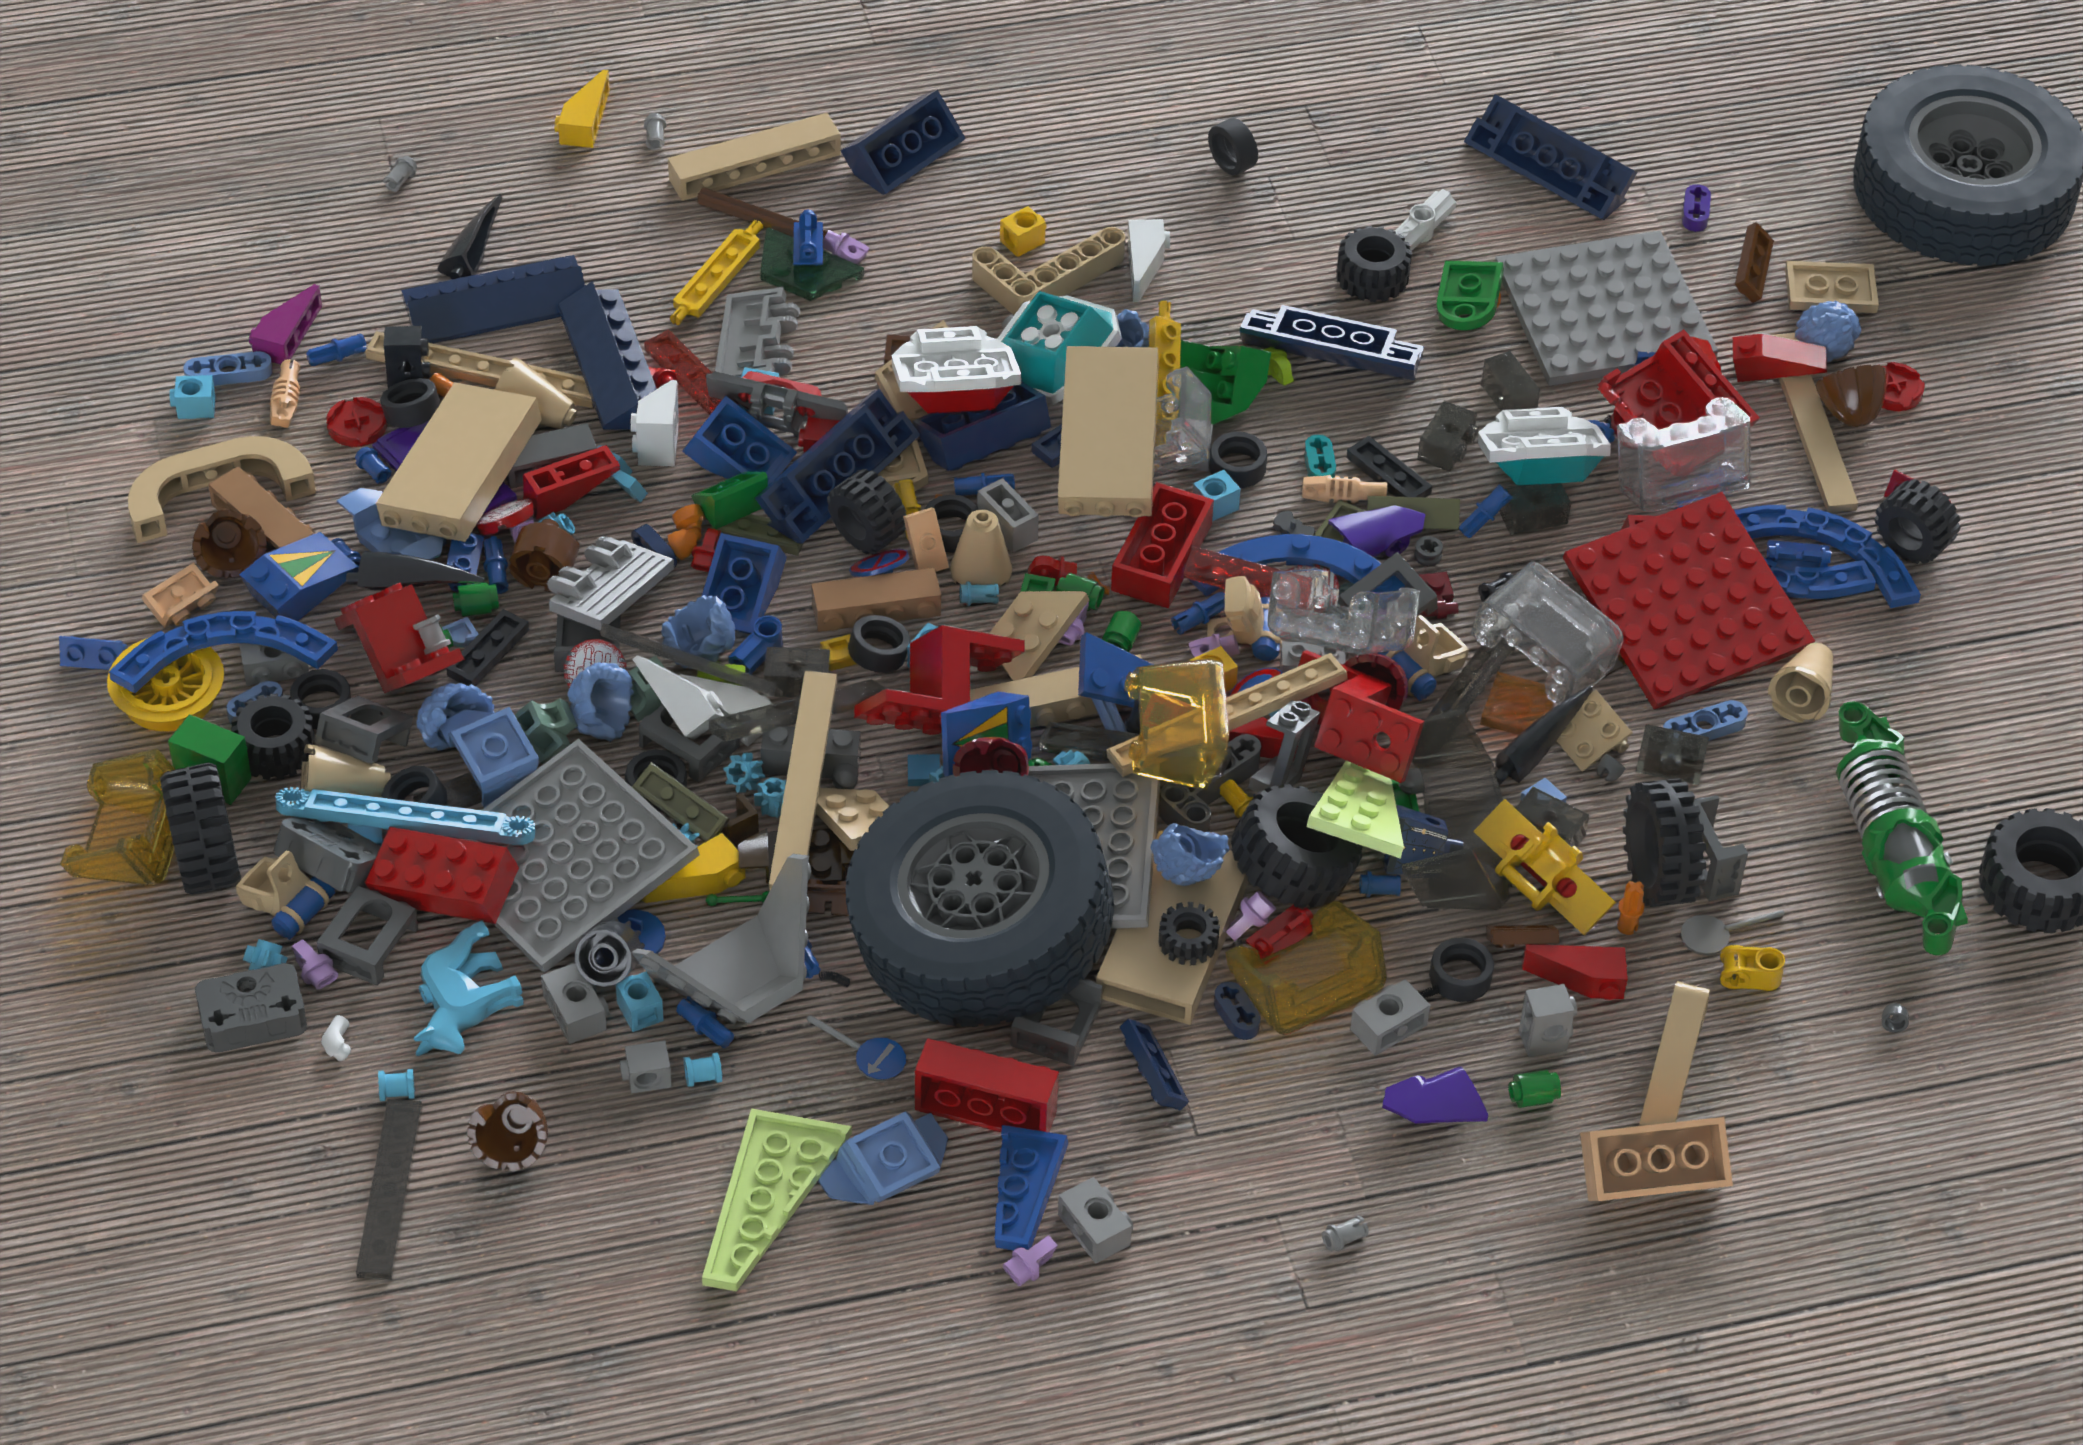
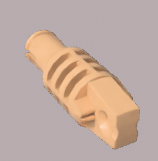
(285, 395)
(1326, 488)

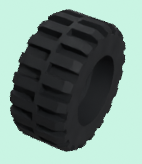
(200, 828)
(1287, 856)
(2022, 895)

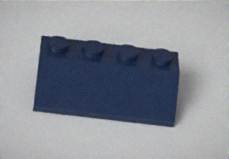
(904, 143)
(972, 435)

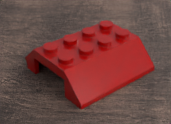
(1670, 386)

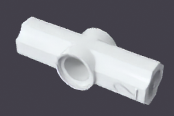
(1426, 217)

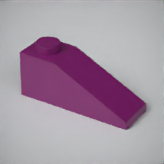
(285, 326)

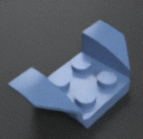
(380, 538)
(492, 749)
(886, 1160)

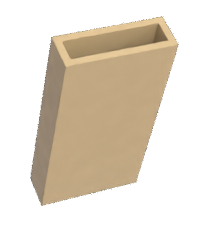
(1108, 431)
(459, 462)
(1141, 975)

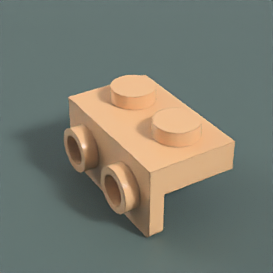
(180, 595)

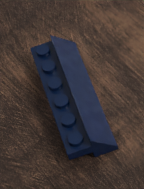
(1551, 157)
(492, 299)
(1332, 340)
(607, 353)
(861, 440)

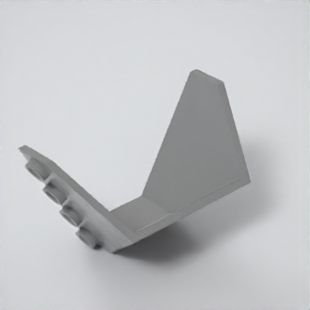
(753, 964)

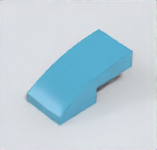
(627, 482)

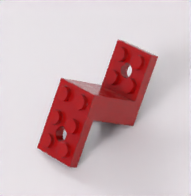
(388, 636)
(938, 677)
(1355, 718)

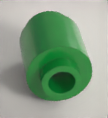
(1078, 583)
(476, 599)
(1122, 630)
(1534, 1088)

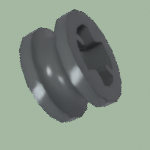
(1428, 543)

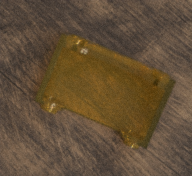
(1179, 721)
(131, 825)
(1316, 975)

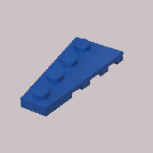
(1104, 670)
(1025, 1183)

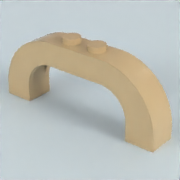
(202, 466)

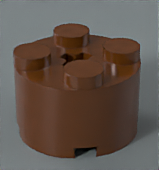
(541, 553)

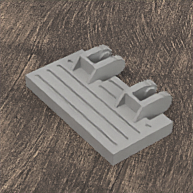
(753, 332)
(610, 585)

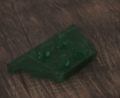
(803, 280)

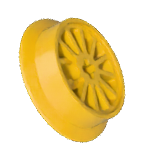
(173, 691)

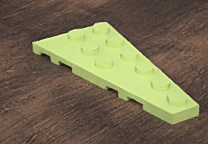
(1360, 810)
(770, 1179)

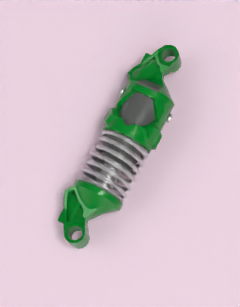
(1898, 835)

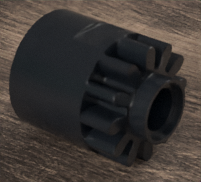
(606, 954)

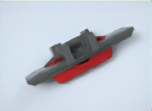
(759, 390)

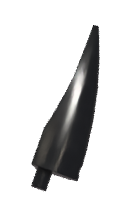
(469, 247)
(386, 569)
(1535, 741)

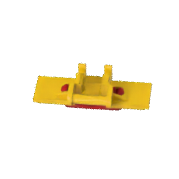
(1549, 862)

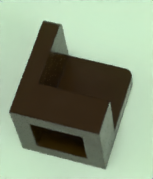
(742, 822)

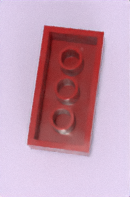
(1160, 545)
(443, 874)
(984, 1088)

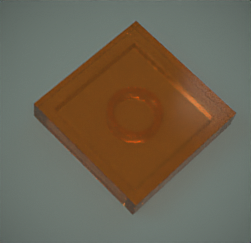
(1514, 704)

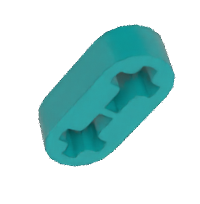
(1315, 460)

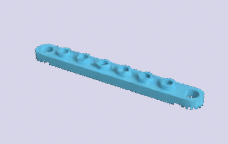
(407, 815)

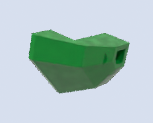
(1229, 373)

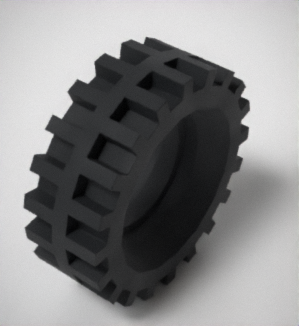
(1664, 842)

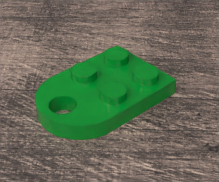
(1469, 290)

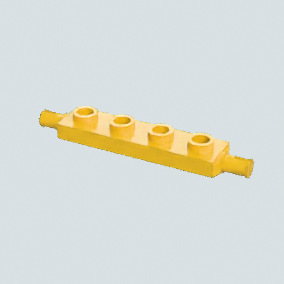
(716, 273)
(1165, 336)

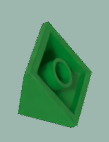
(731, 498)

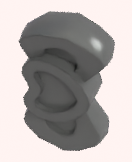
(1288, 525)

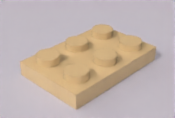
(1826, 281)

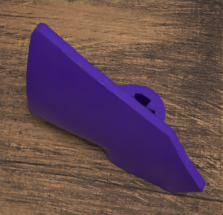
(1380, 529)
(1437, 1099)

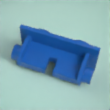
(808, 240)
(1793, 554)
(465, 556)
(89, 652)

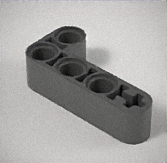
(1190, 804)

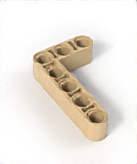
(1056, 277)
(1675, 1054)

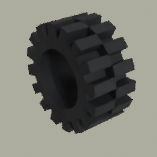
(1189, 918)

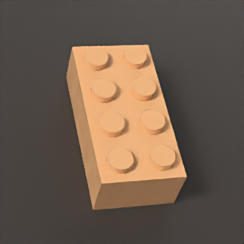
(1656, 1159)

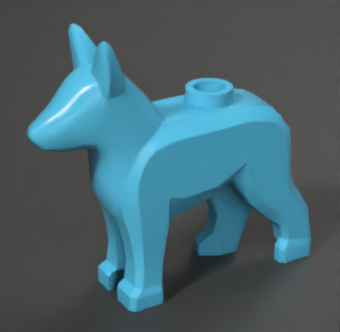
(455, 996)

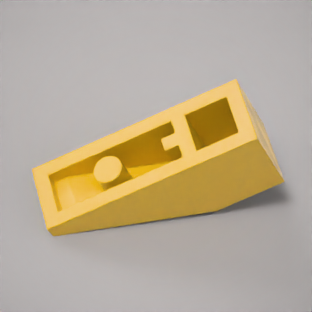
(583, 113)
(707, 874)

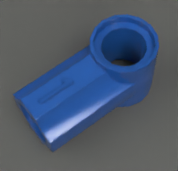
(753, 649)

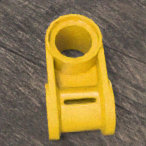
(1754, 969)

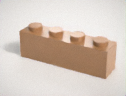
(244, 495)
(892, 595)

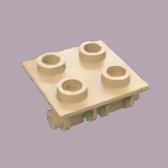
(1594, 732)

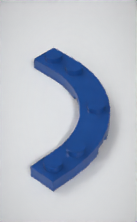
(1839, 533)
(1307, 550)
(1824, 581)
(219, 629)

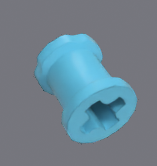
(702, 1069)
(396, 1085)

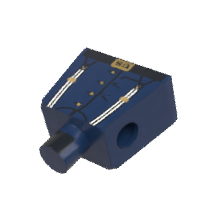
(1422, 838)

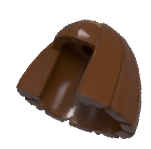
(1854, 394)
(228, 543)
(508, 1132)

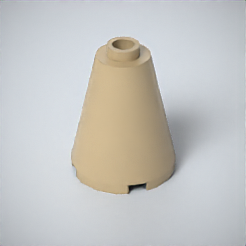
(554, 406)
(981, 552)
(1804, 684)
(341, 773)

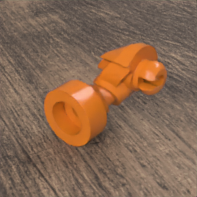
(688, 522)

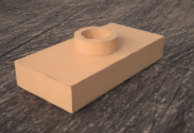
(926, 540)

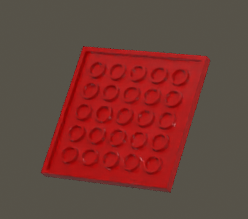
(1689, 599)

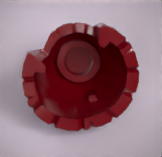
(1385, 669)
(991, 754)

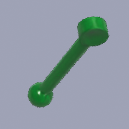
(713, 900)

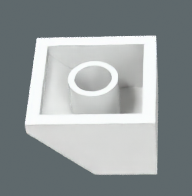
(657, 427)

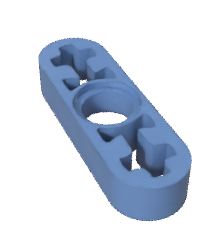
(249, 374)
(1713, 715)

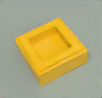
(838, 652)

